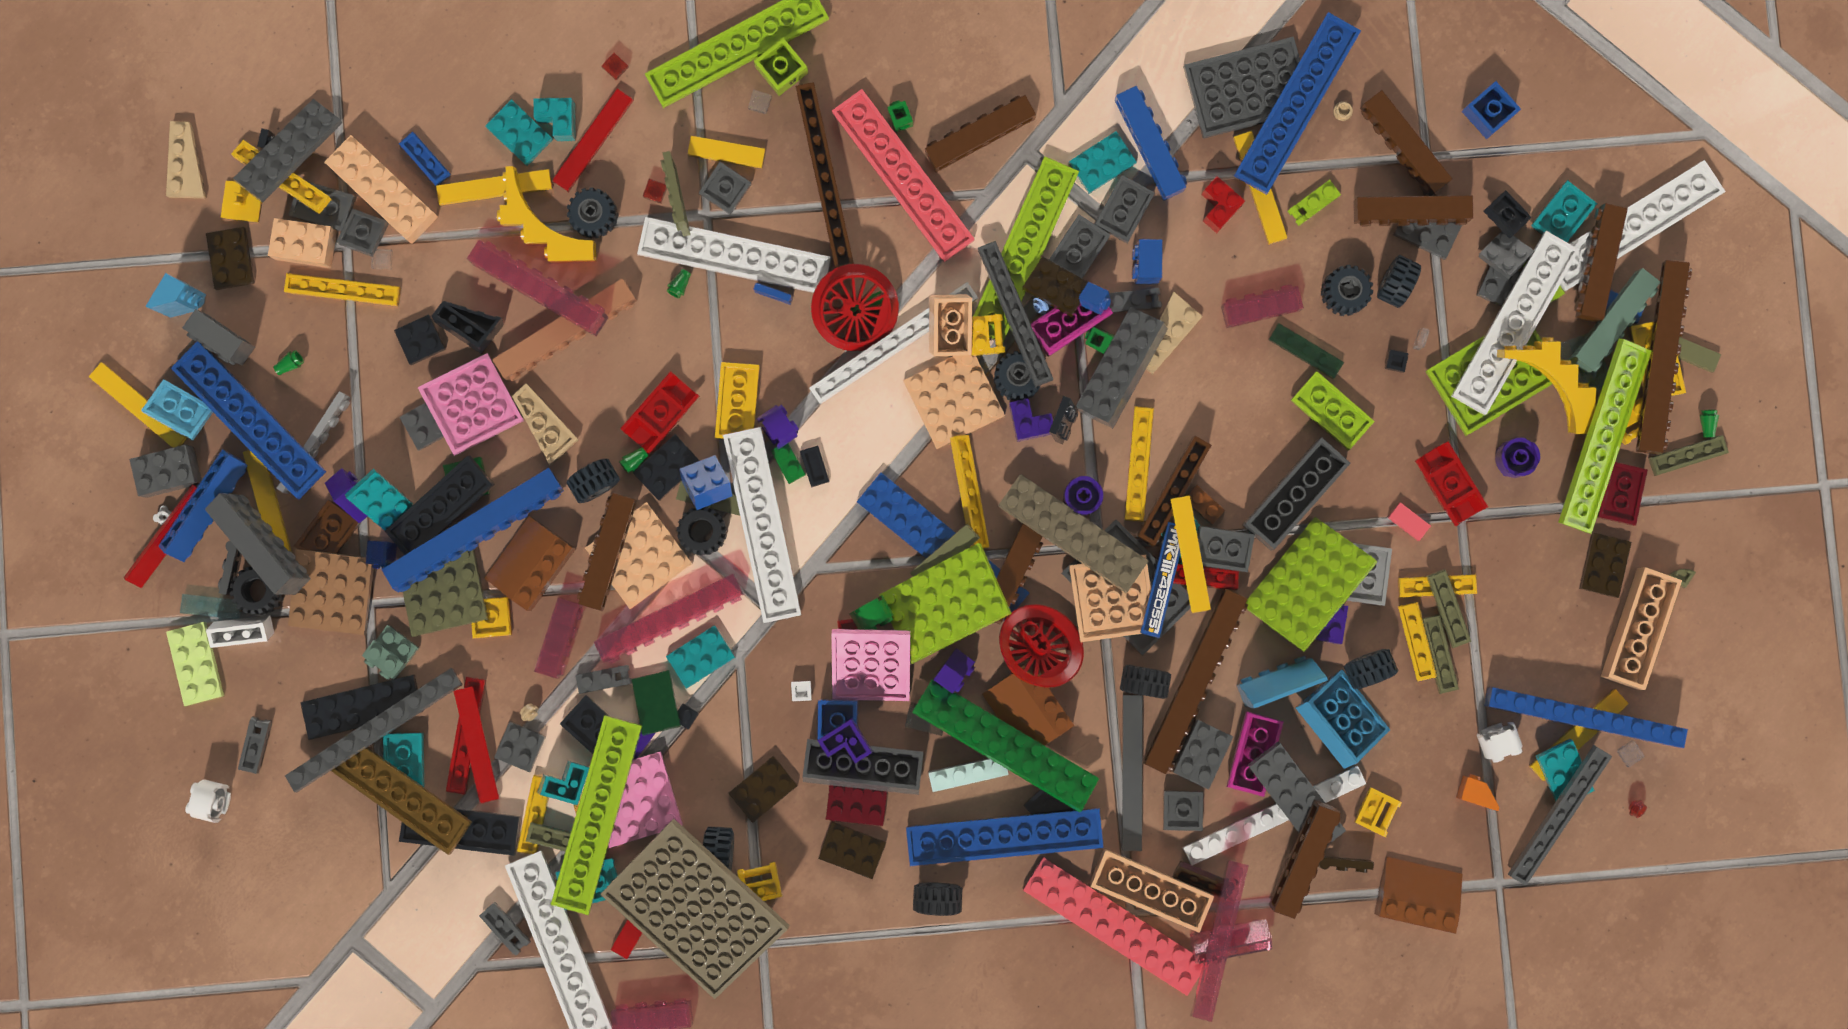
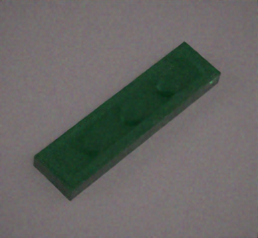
(1306, 351)

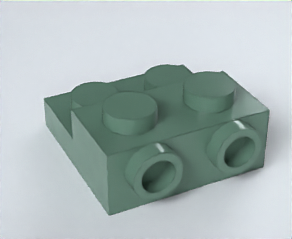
(390, 652)

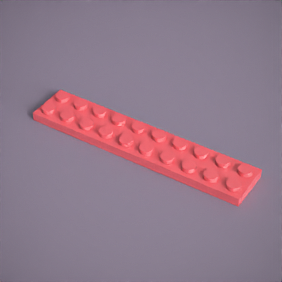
(903, 175)
(1114, 925)

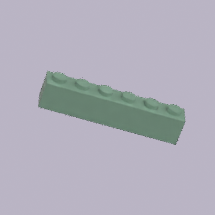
(1617, 317)

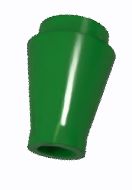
(679, 283)
(289, 362)
(1709, 422)
(632, 460)

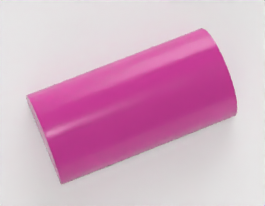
(1058, 329)
(1256, 737)

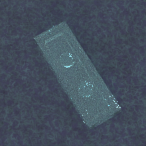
(209, 606)

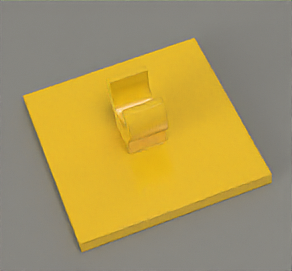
(239, 204)

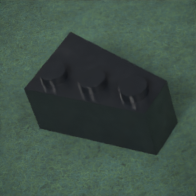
(468, 325)

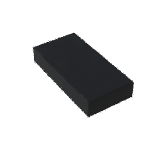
(814, 466)

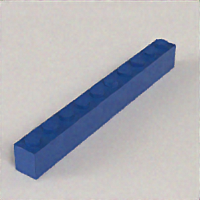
(472, 530)
(1586, 717)

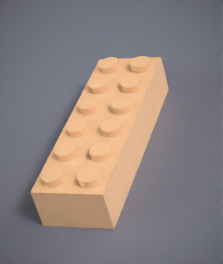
(381, 189)
(1641, 628)
(1151, 890)

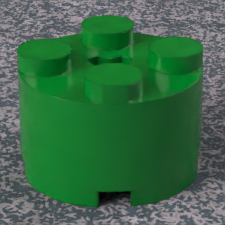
(871, 614)

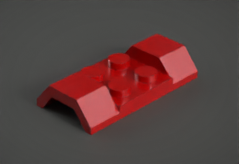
(660, 412)
(1451, 483)

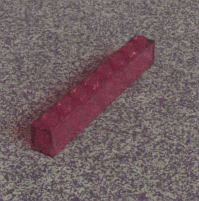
(537, 287)
(669, 618)
(1219, 941)

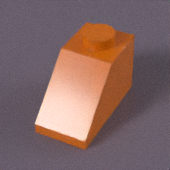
(1476, 792)

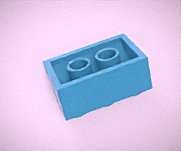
(175, 297)

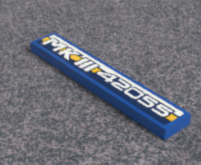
(1162, 583)

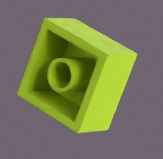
(781, 66)

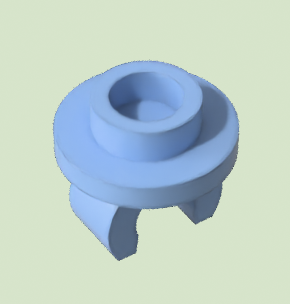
(1040, 306)

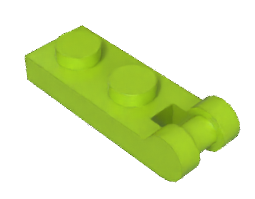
(1314, 202)

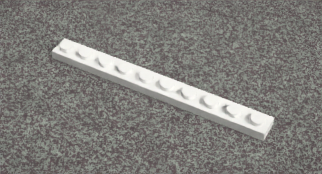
(878, 353)
(1267, 818)

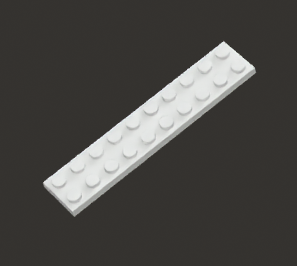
(1654, 214)
(733, 255)
(1515, 322)
(762, 525)
(557, 944)

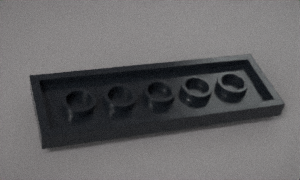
(440, 506)
(353, 707)
(486, 833)

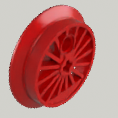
(885, 318)
(1039, 648)

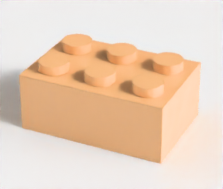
(302, 243)
(950, 325)

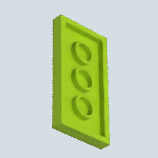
(1332, 410)

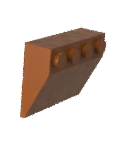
(529, 564)
(1028, 708)
(1420, 895)

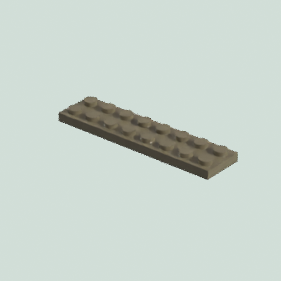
(1073, 533)

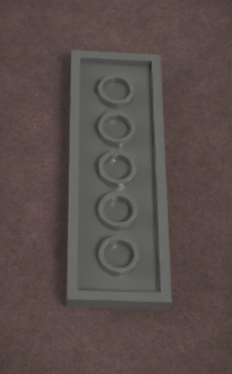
(287, 150)
(1287, 786)

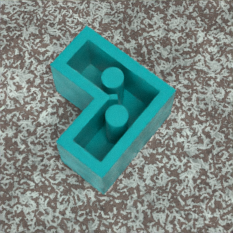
(560, 113)
(569, 787)

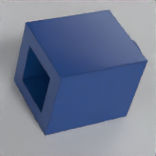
(1095, 298)

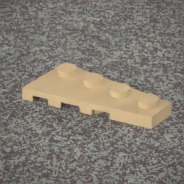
(183, 164)
(1179, 320)
(549, 431)

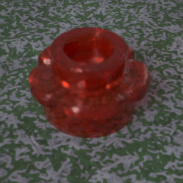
(1637, 808)

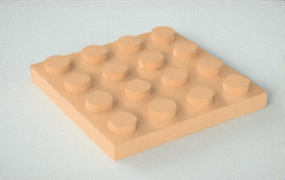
(953, 398)
(647, 558)
(1103, 608)

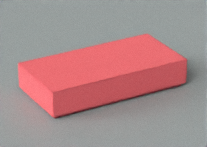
(1409, 521)

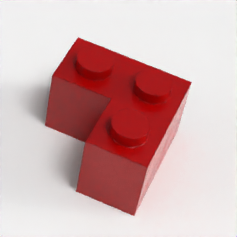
(1225, 203)

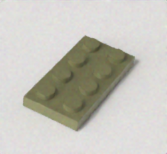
(675, 197)

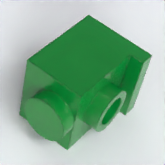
(903, 123)
(1092, 339)

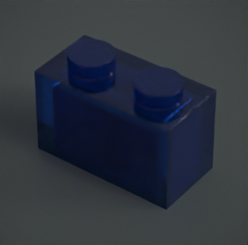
(380, 554)

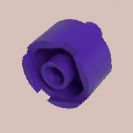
(778, 427)
(1521, 447)
(1089, 487)

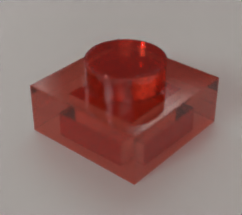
(615, 66)
(655, 191)

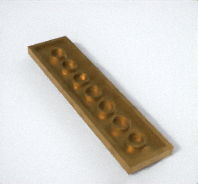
(404, 799)

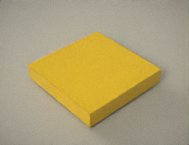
(499, 619)

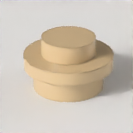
(1343, 111)
(529, 712)

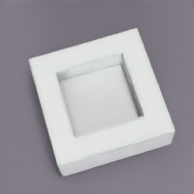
(801, 691)

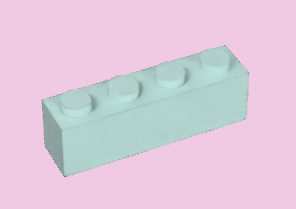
(965, 774)

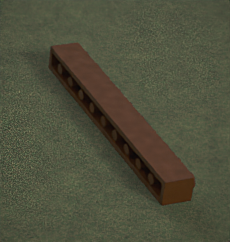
(824, 174)
(1662, 361)
(1195, 681)

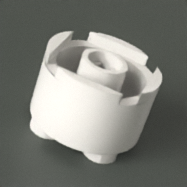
(1500, 741)
(208, 800)

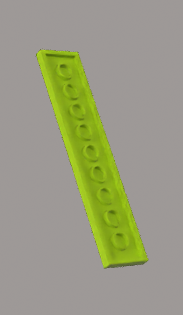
(733, 48)
(1030, 233)
(1605, 436)
(596, 815)

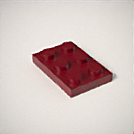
(1623, 494)
(856, 805)

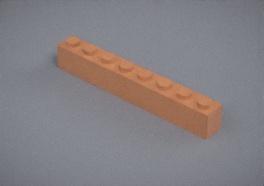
(559, 334)

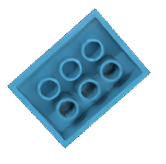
(1280, 682)
(1343, 719)

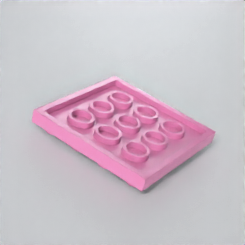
(470, 404)
(870, 665)
(646, 802)

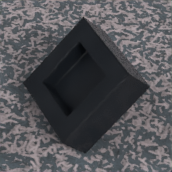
(264, 138)
(1396, 361)
(687, 716)

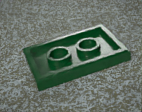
(656, 702)

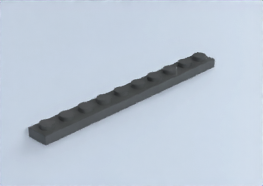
(373, 730)

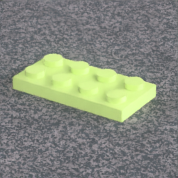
(194, 664)

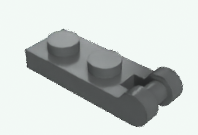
(1136, 299)
(230, 568)
(602, 679)
(254, 745)
(504, 928)

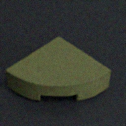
(1684, 575)

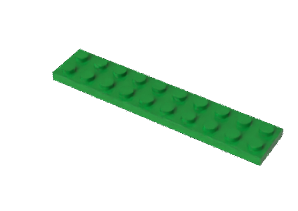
(1006, 745)

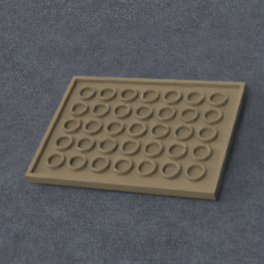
(694, 909)

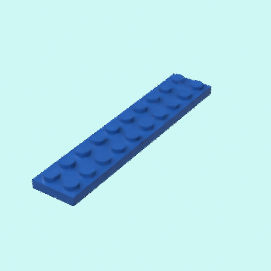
(1297, 103)
(248, 420)
(912, 521)
(1004, 837)

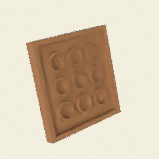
(335, 595)

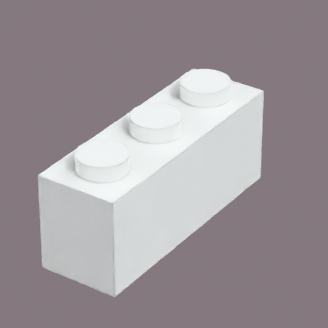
(240, 631)

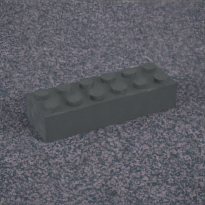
(1121, 367)
(1296, 494)
(258, 544)
(881, 770)

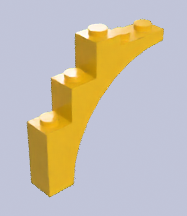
(518, 213)
(1578, 398)

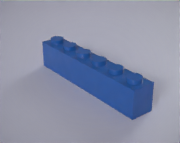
(1150, 142)
(193, 518)

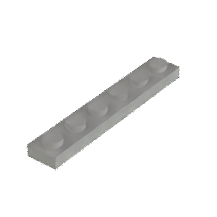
(321, 431)

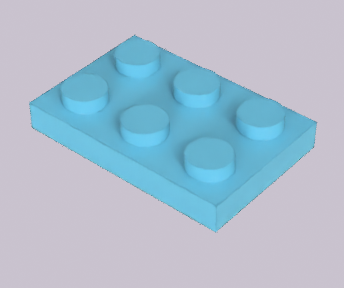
(177, 410)

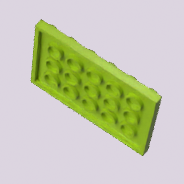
(1519, 386)
(1310, 584)
(947, 602)

